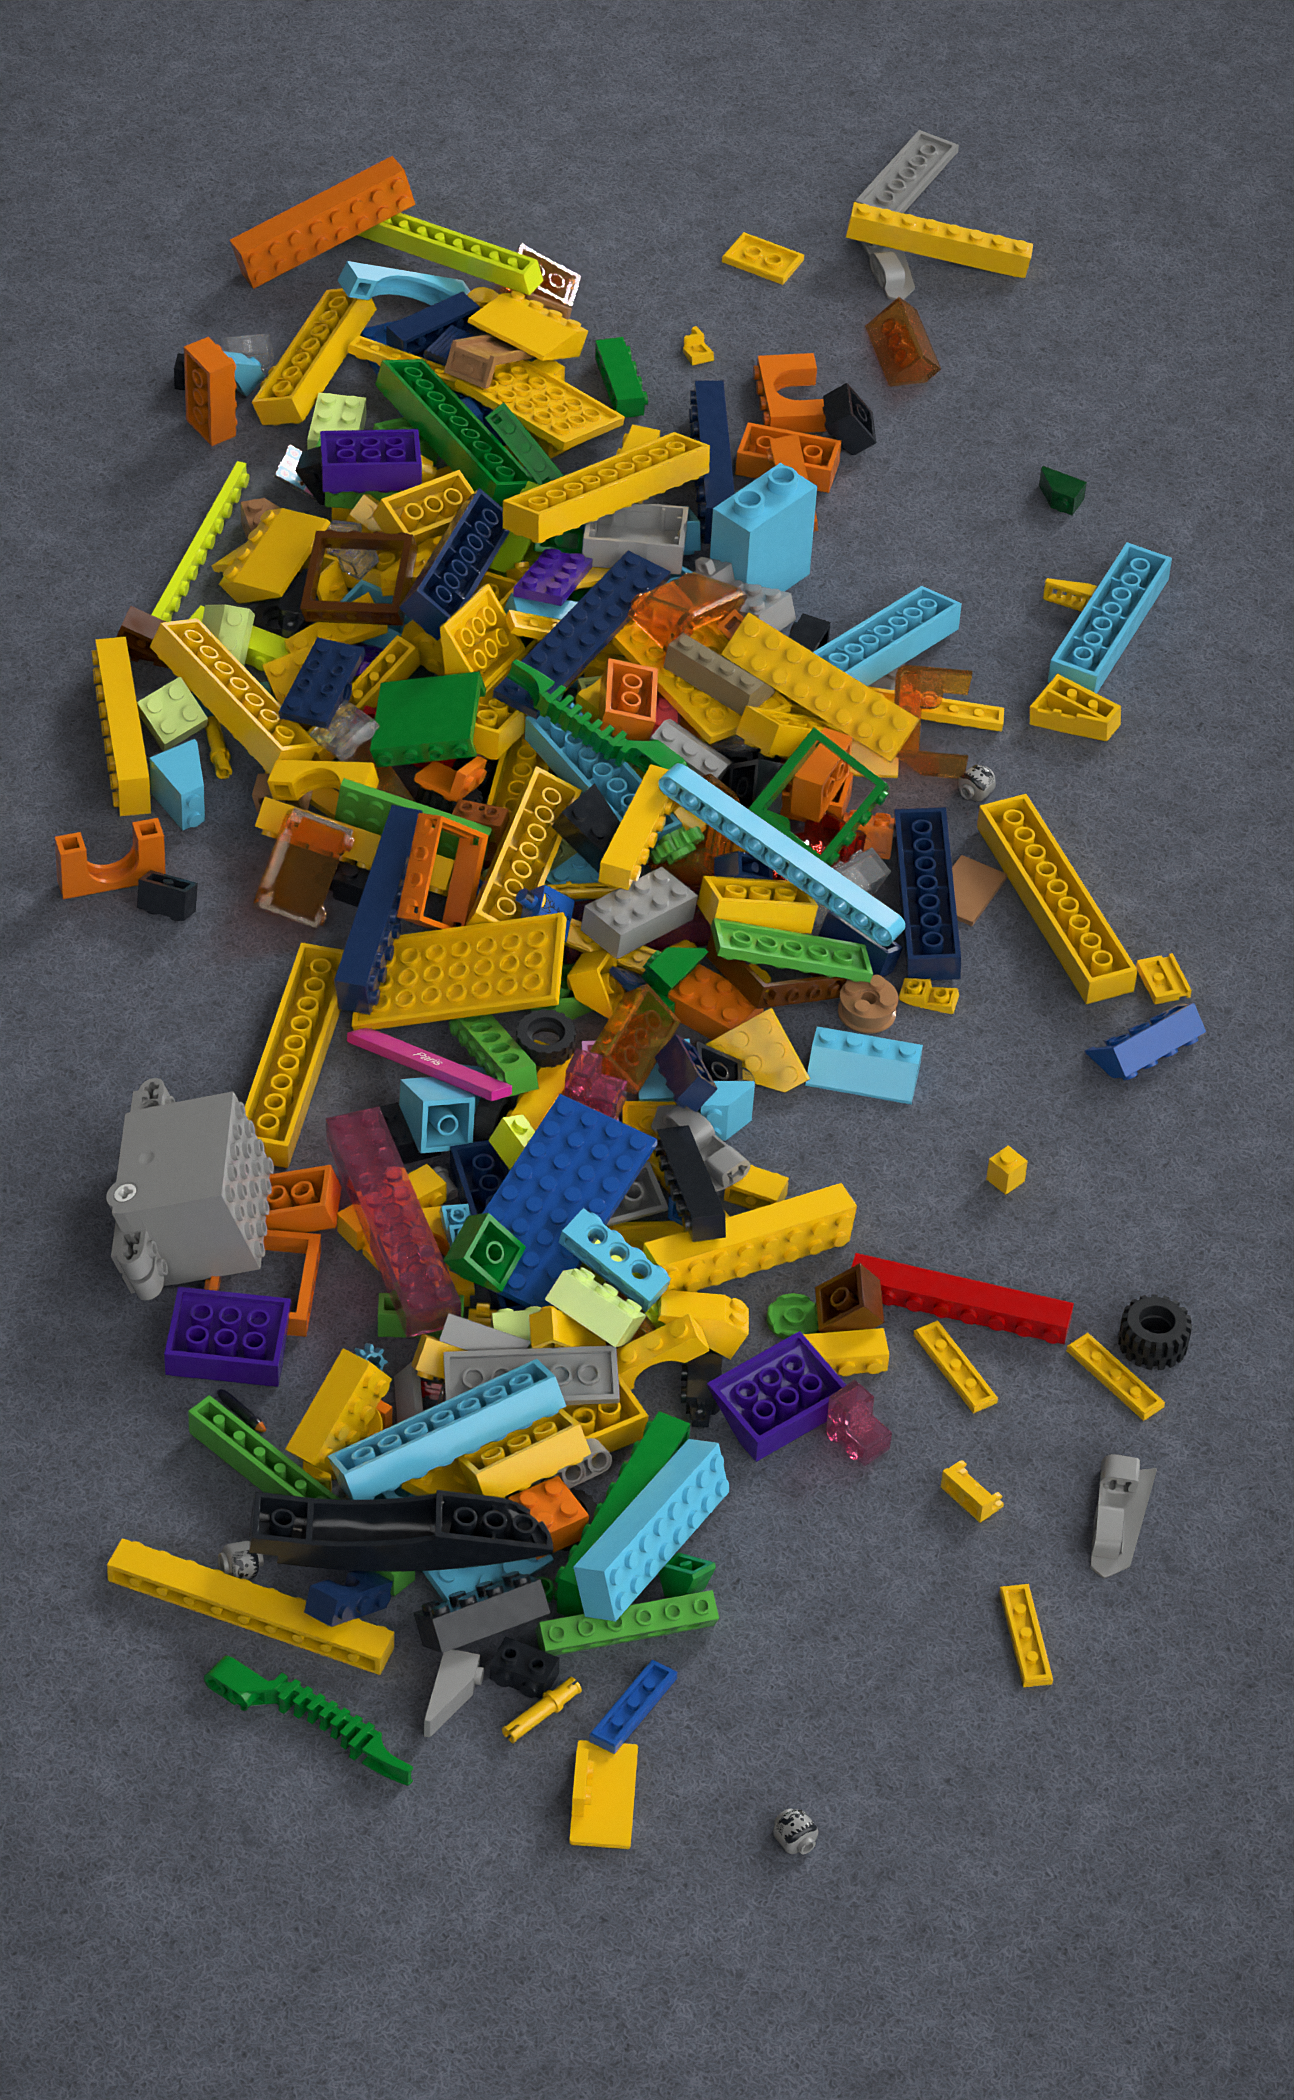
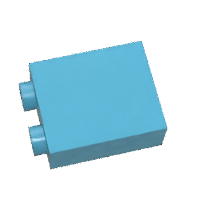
(767, 529)

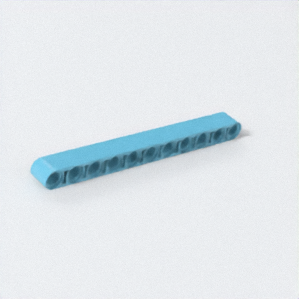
(782, 854)

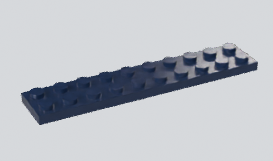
(585, 628)

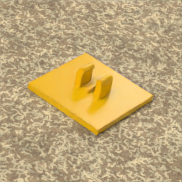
(331, 584)

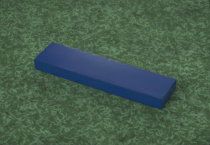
(633, 1706)

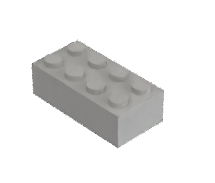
(639, 915)

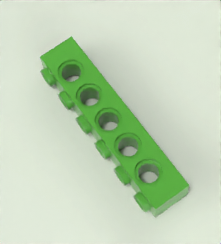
(496, 1051)
(635, 1623)

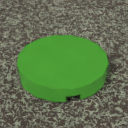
(785, 1319)

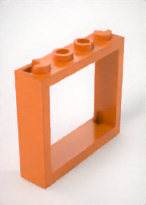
(420, 866)
(295, 1243)

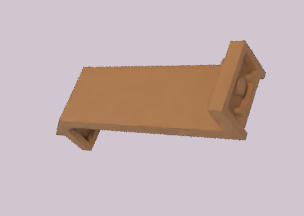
(477, 356)

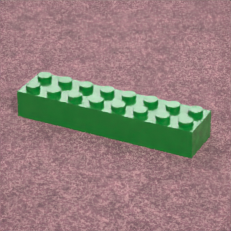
(659, 1444)

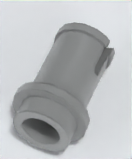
(452, 1191)

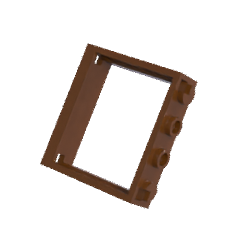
(357, 611)
(780, 993)

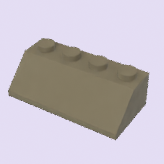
(715, 675)

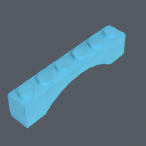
(368, 281)

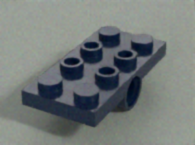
(322, 683)

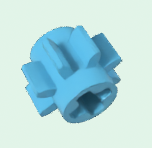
(372, 1355)

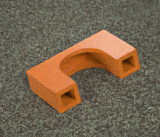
(786, 371)
(80, 877)

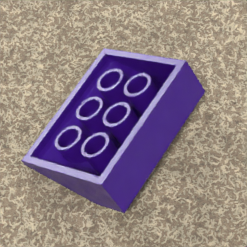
(370, 460)
(227, 1336)
(776, 1395)

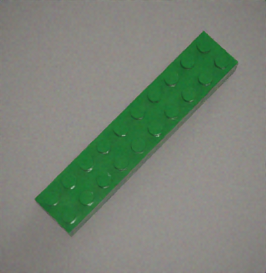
(451, 428)

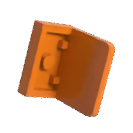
(452, 783)

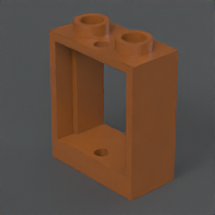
(491, 816)

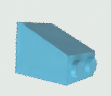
(179, 784)
(437, 1113)

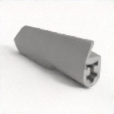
(890, 270)
(722, 1161)
(1119, 1513)

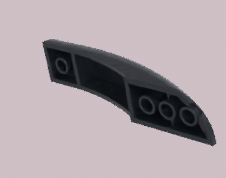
(396, 1533)

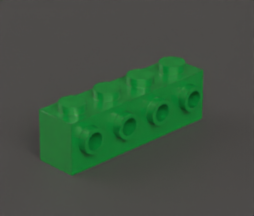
(620, 377)

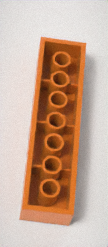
(322, 222)

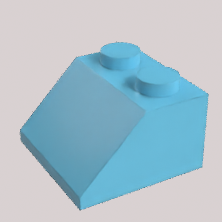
(729, 1107)

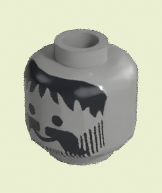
(976, 783)
(238, 1562)
(795, 1831)

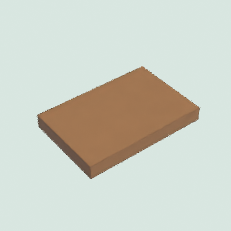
(974, 888)

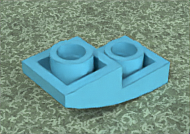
(453, 1219)

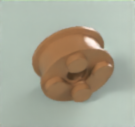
(868, 1005)

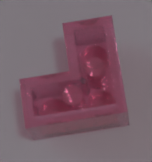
(591, 1088)
(854, 1426)

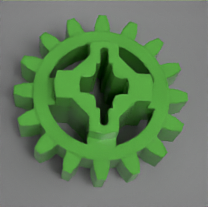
(676, 845)

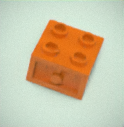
(878, 833)

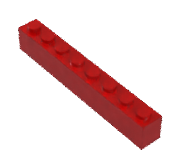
(970, 1300)

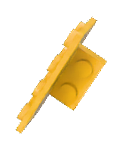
(603, 1796)

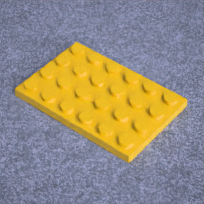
(545, 404)

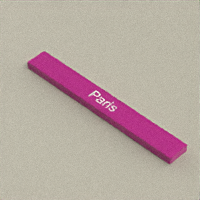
(429, 1064)

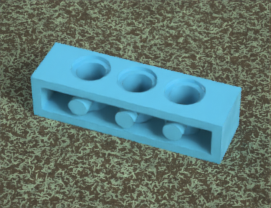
(619, 1274)

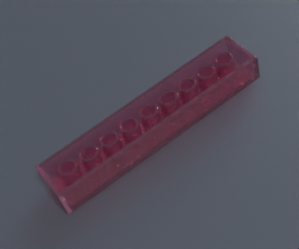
(392, 1221)

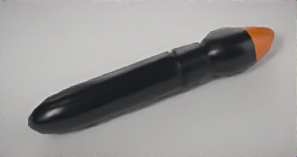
(242, 1411)

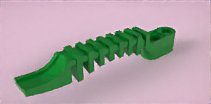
(619, 748)
(247, 1688)

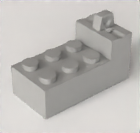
(767, 604)

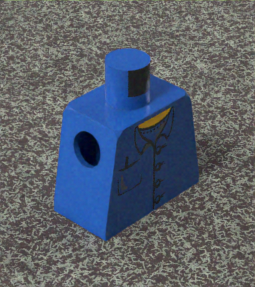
(545, 901)

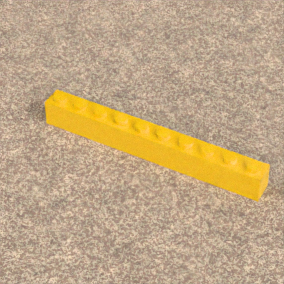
(247, 1605)

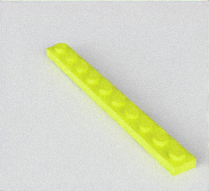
(204, 540)

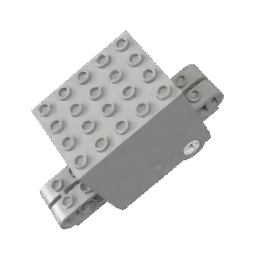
(187, 1191)

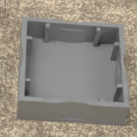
(645, 529)

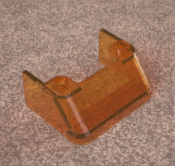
(923, 689)

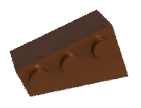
(139, 632)

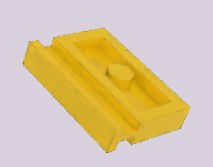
(1163, 979)

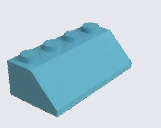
(864, 1065)

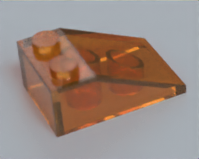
(558, 282)

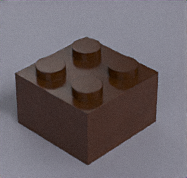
(849, 1301)

